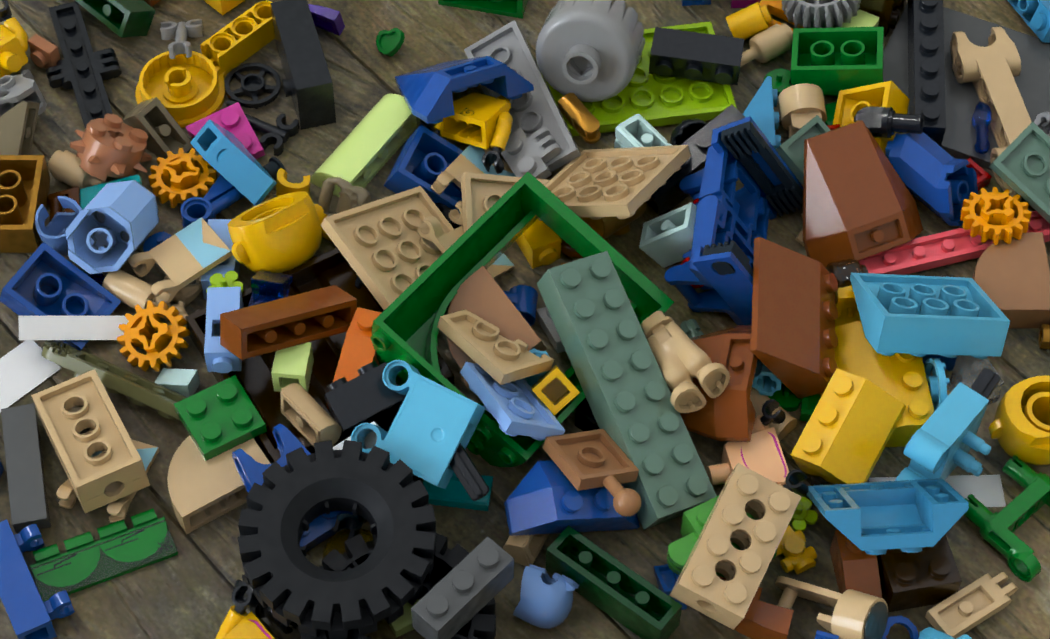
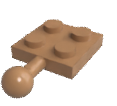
(596, 461)

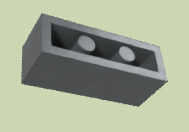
(463, 591)

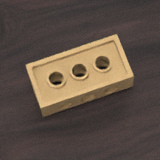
(82, 405)
(713, 552)

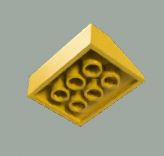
(898, 375)

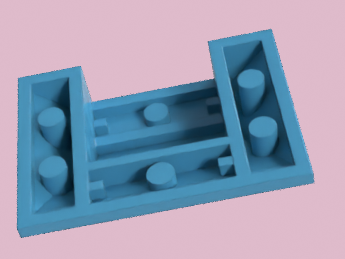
(891, 512)

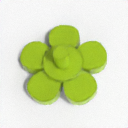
(230, 280)
(803, 515)

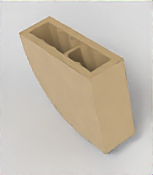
(207, 488)

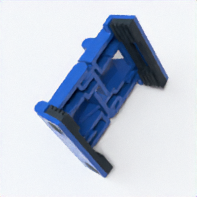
(732, 219)

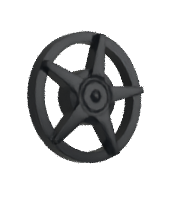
(253, 85)

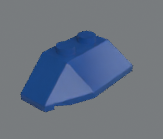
(549, 503)

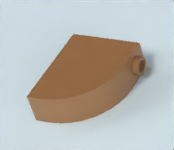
(1017, 279)
(488, 301)

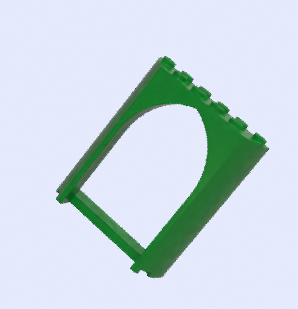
(409, 325)

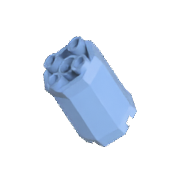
(112, 226)

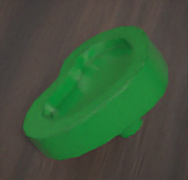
(390, 41)
(780, 79)
(787, 399)

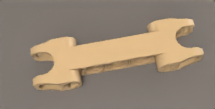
(993, 75)

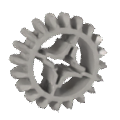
(820, 12)

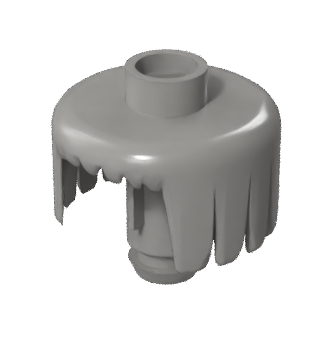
(590, 48)

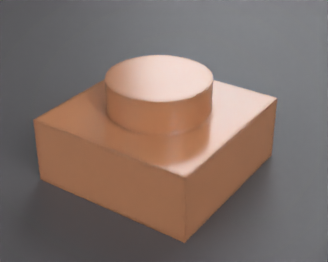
(43, 52)

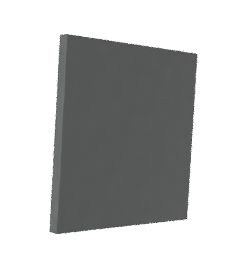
(963, 98)

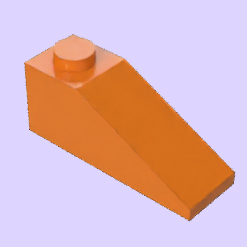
(357, 346)

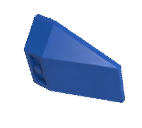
(431, 88)

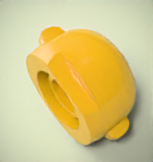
(277, 233)
(1024, 421)

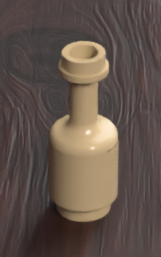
(768, 44)
(67, 169)

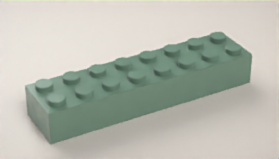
(625, 385)

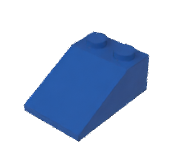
(420, 164)
(56, 287)

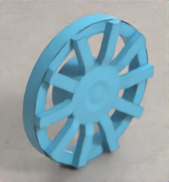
(937, 382)

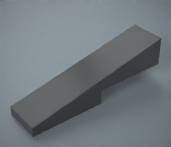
(25, 467)

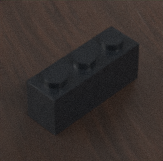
(696, 56)

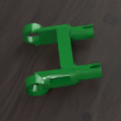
(999, 527)

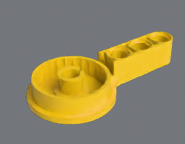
(196, 84)

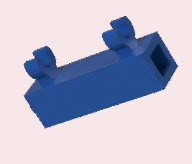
(18, 591)

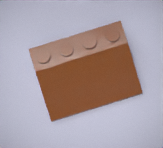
(793, 317)

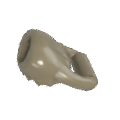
(349, 198)

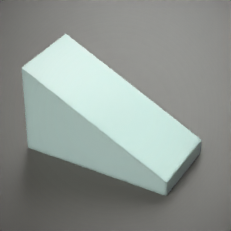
(179, 380)

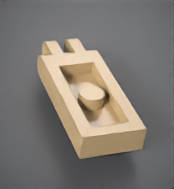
(971, 605)

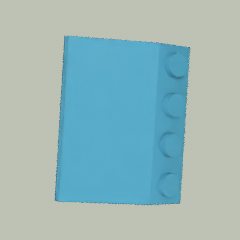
(928, 315)

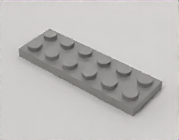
(536, 107)

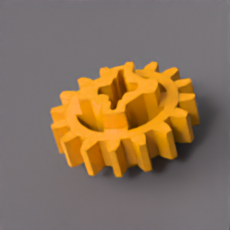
(181, 176)
(995, 215)
(163, 344)

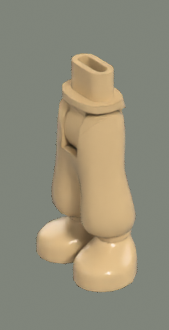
(681, 362)

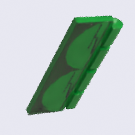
(95, 562)

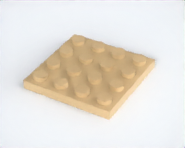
(615, 179)
(384, 241)

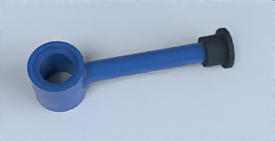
(200, 207)

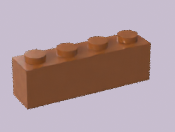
(287, 322)

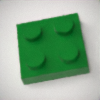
(220, 417)

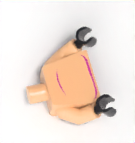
(760, 455)

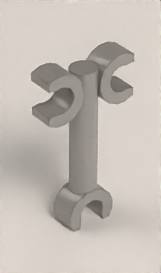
(179, 32)

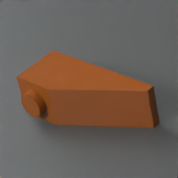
(854, 567)

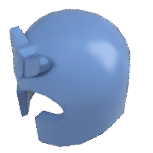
(54, 232)
(544, 600)

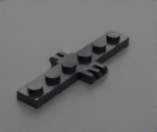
(81, 66)

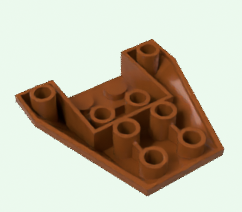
(853, 197)
(732, 413)

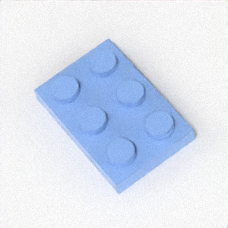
(512, 405)

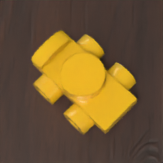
(796, 554)

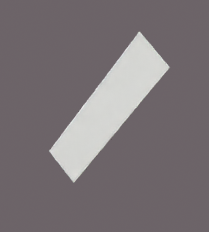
(70, 327)

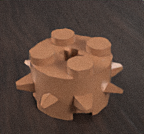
(111, 148)

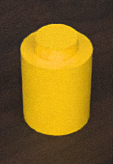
(749, 21)

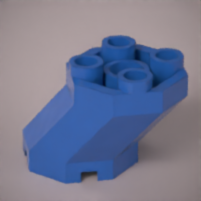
(932, 174)

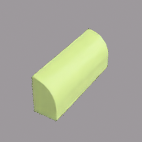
(369, 144)

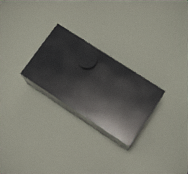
(303, 63)

